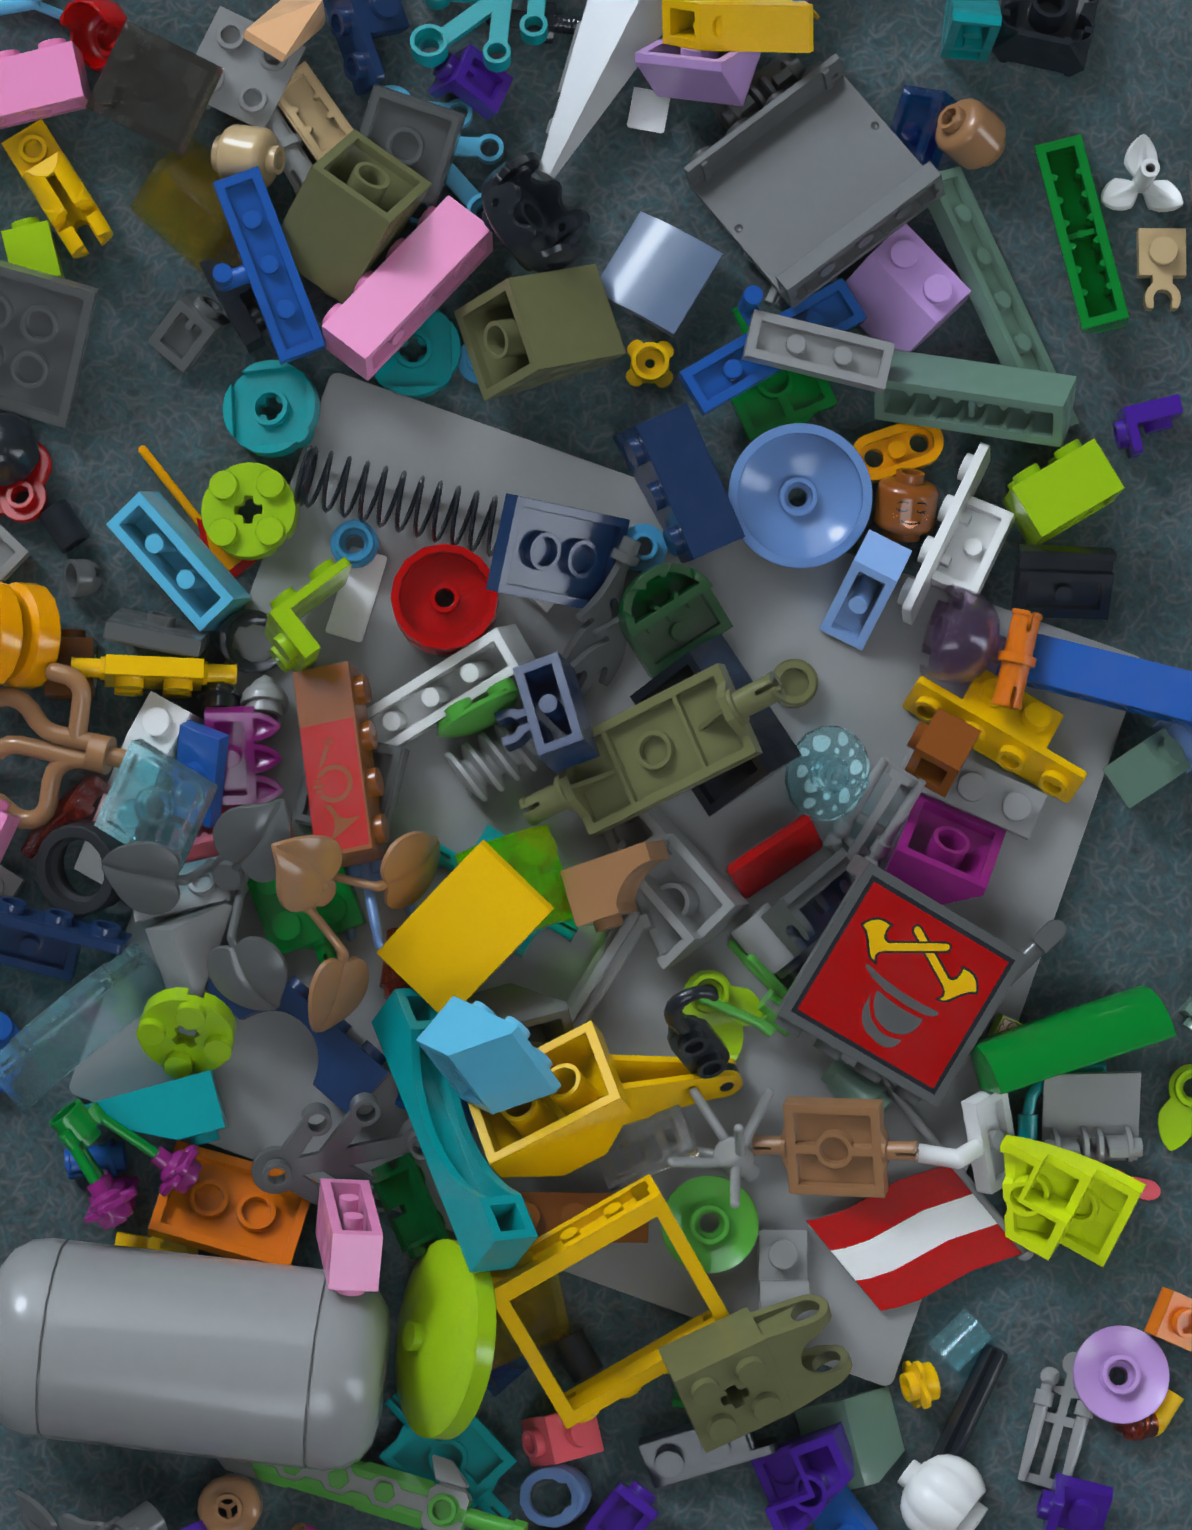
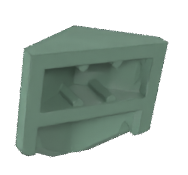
(870, 1430)

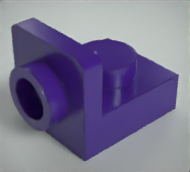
(471, 81)
(1151, 415)
(1074, 1504)

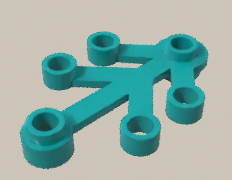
(500, 13)

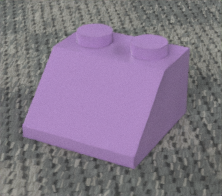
(905, 290)

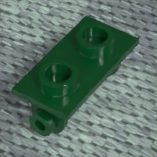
(403, 1185)

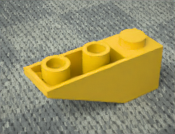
(739, 25)

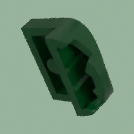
(669, 614)

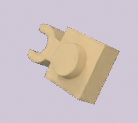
(1161, 259)

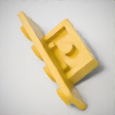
(1007, 735)

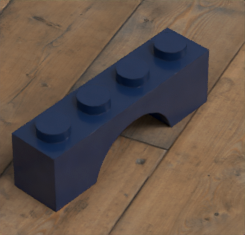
(342, 1063)

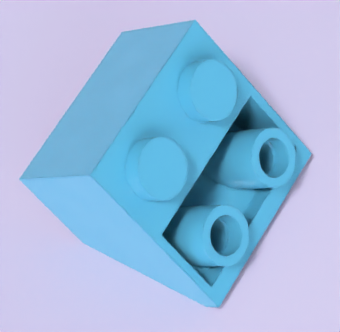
(487, 1057)

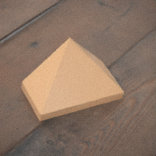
(286, 27)

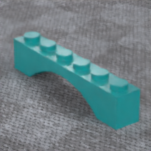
(481, 1207)

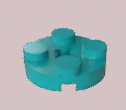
(433, 369)
(291, 427)

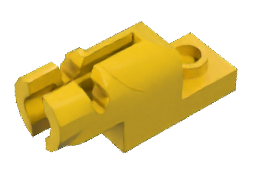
(56, 186)

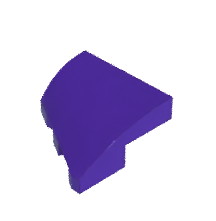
(805, 1476)

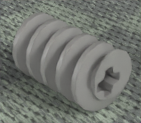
(491, 762)

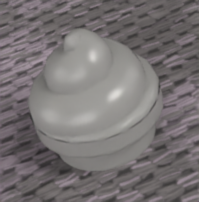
(266, 698)

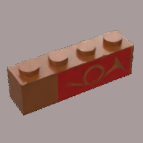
(340, 760)

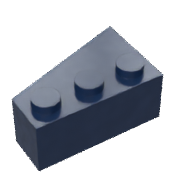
(680, 483)

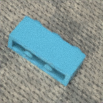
(178, 560)

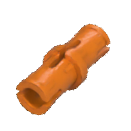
(1016, 659)

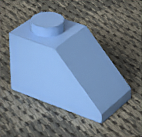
(865, 590)

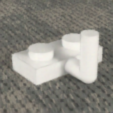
(986, 1124)

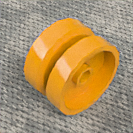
(27, 634)

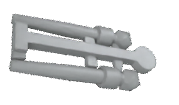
(883, 841)
(1044, 1398)

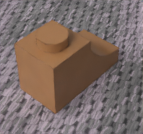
(608, 885)

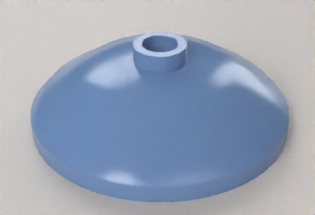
(834, 488)

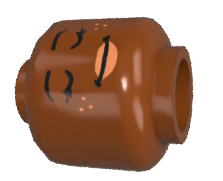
(905, 505)

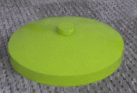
(444, 1342)

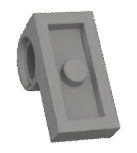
(782, 1266)

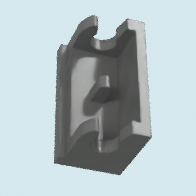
(809, 907)

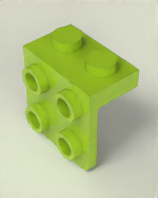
(291, 641)

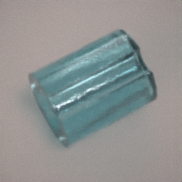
(960, 1341)

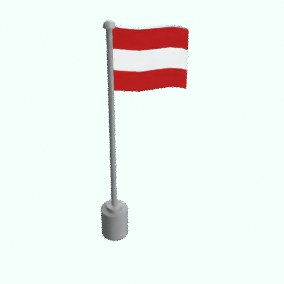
(926, 1225)

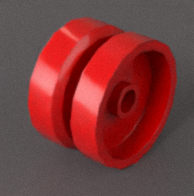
(459, 575)

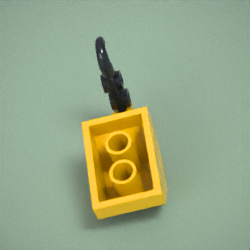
(605, 1093)

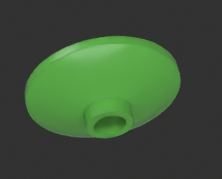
(736, 1229)

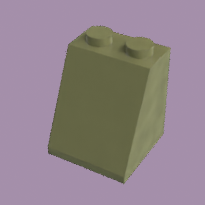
(350, 213)
(539, 330)

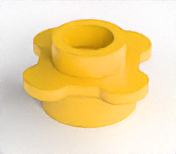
(640, 353)
(919, 1383)

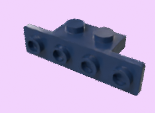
(355, 26)
(51, 939)

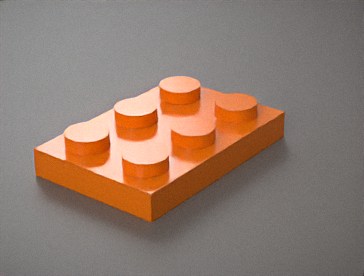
(230, 1213)

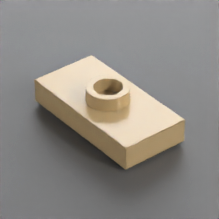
(313, 112)

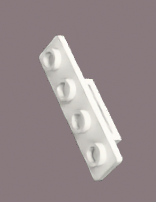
(965, 542)

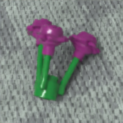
(115, 1197)

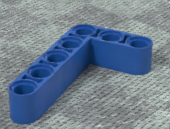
(1112, 680)

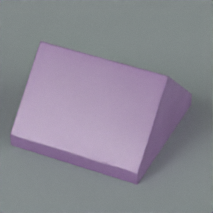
(697, 74)

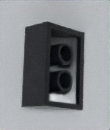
(772, 737)

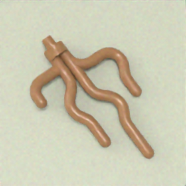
(65, 746)

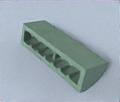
(977, 398)

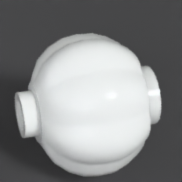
(942, 1494)

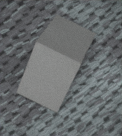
(184, 943)

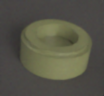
(798, 681)

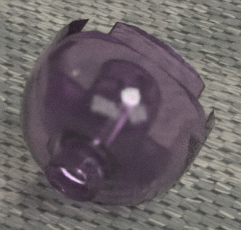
(961, 637)

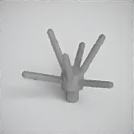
(731, 1152)

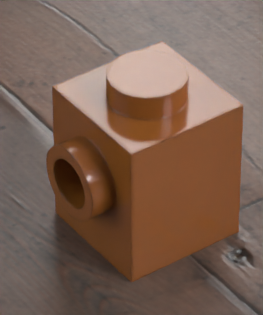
(940, 750)

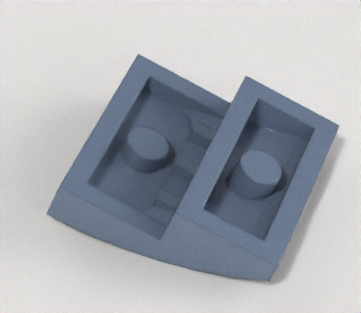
(658, 273)

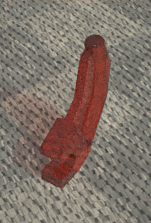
(73, 805)

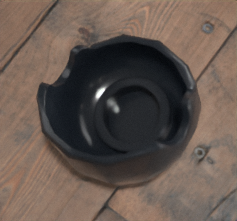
(17, 449)

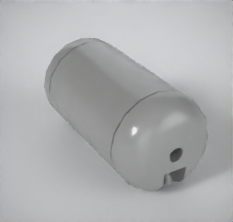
(189, 1355)

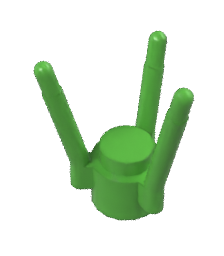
(776, 993)

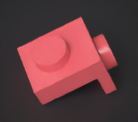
(551, 1443)

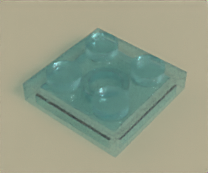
(156, 800)

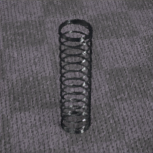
(305, 480)

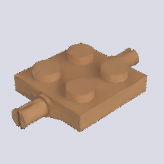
(835, 1146)

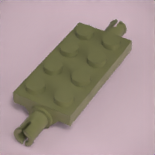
(659, 750)

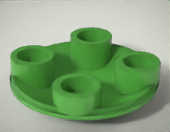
(470, 718)

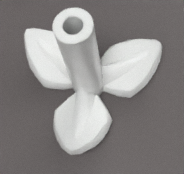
(1143, 165)

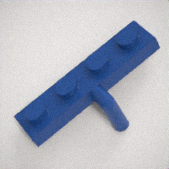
(266, 266)
(724, 373)

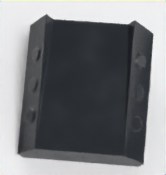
(1046, 33)

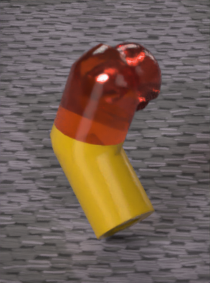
(1155, 1423)

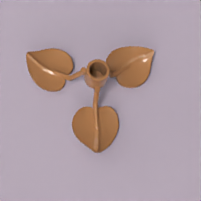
(307, 878)

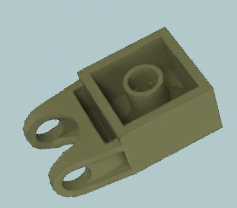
(753, 1368)

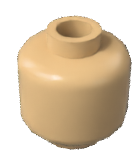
(245, 148)

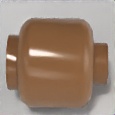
(970, 134)
(244, 1495)

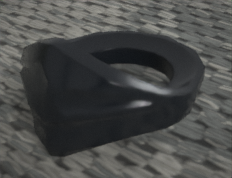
(224, 639)

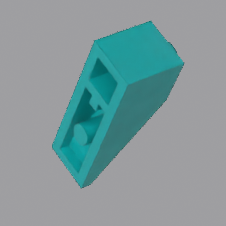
(970, 29)
(172, 1109)

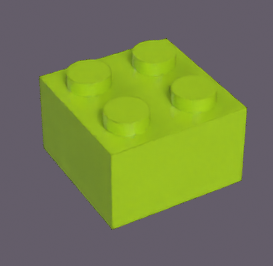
(1063, 492)

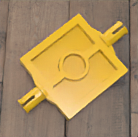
(171, 674)

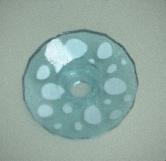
(811, 774)

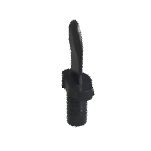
(556, 23)

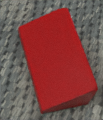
(774, 856)

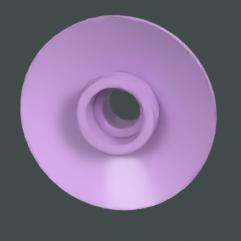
(1144, 1371)

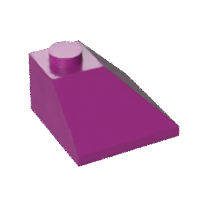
(945, 851)

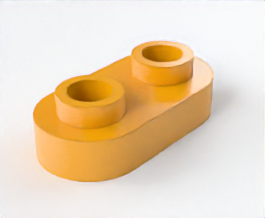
(895, 448)

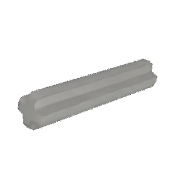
(604, 968)

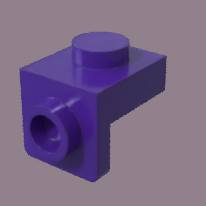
(625, 1509)

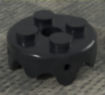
(531, 216)

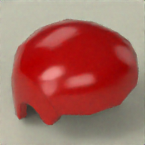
(94, 28)

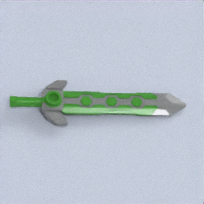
(388, 1493)

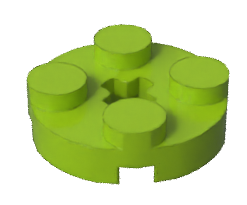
(230, 491)
(180, 1052)

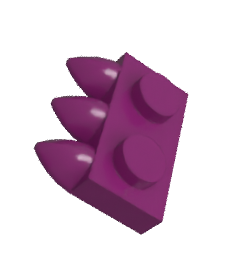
(244, 755)

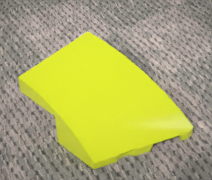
(1064, 1200)

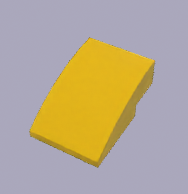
(465, 928)

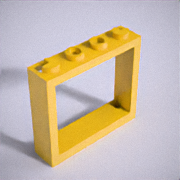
(569, 1245)

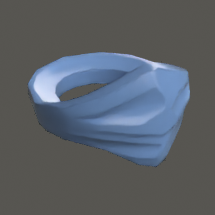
(562, 1473)

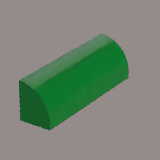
(1082, 235)
(1070, 1040)

